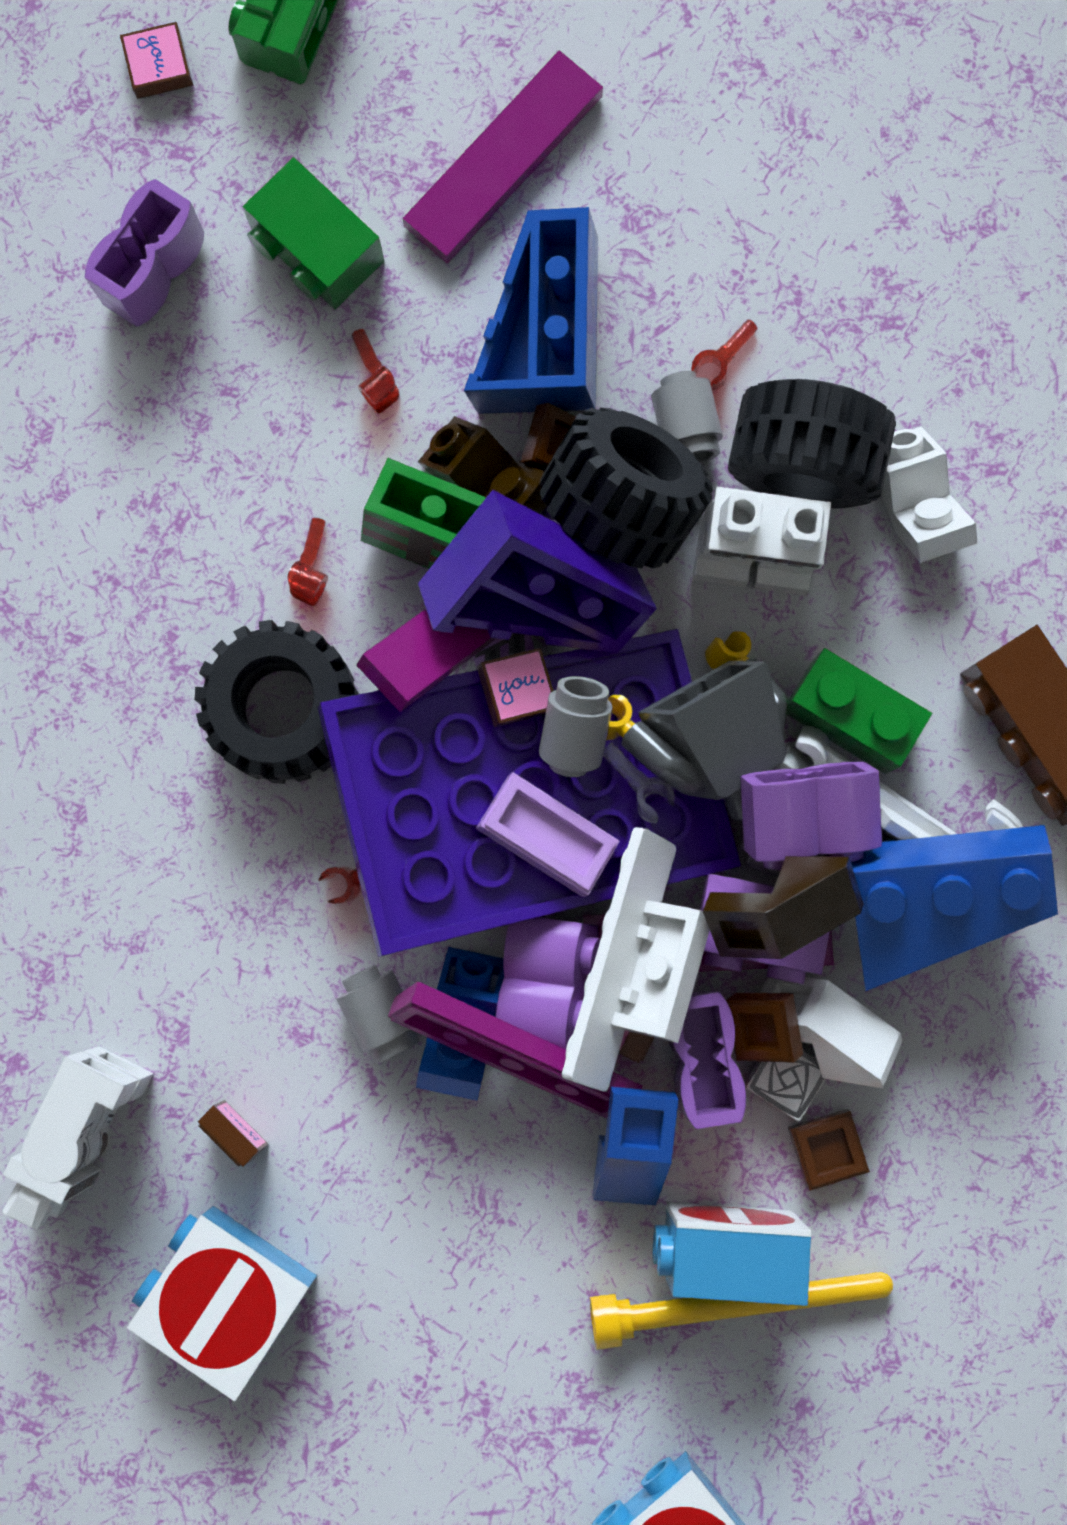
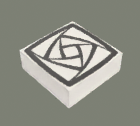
(786, 1084)

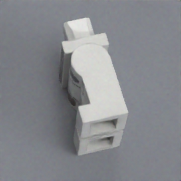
(774, 530)
(70, 1133)

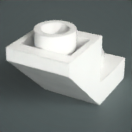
(920, 498)
(845, 1035)

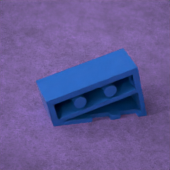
(546, 320)
(949, 896)

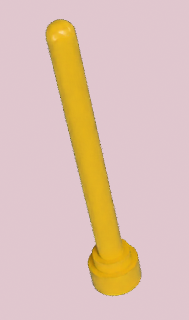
(617, 1319)

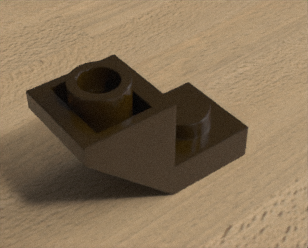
(478, 462)
(805, 904)

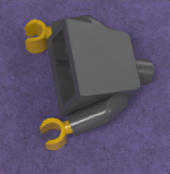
(711, 727)

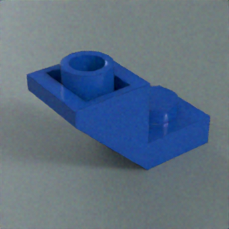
(477, 982)
(636, 1146)

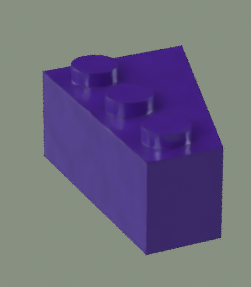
(532, 578)

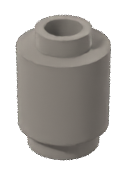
(689, 413)
(575, 726)
(367, 1011)

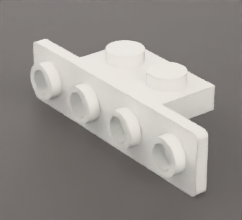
(641, 965)

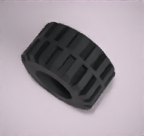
(812, 442)
(625, 488)
(237, 672)

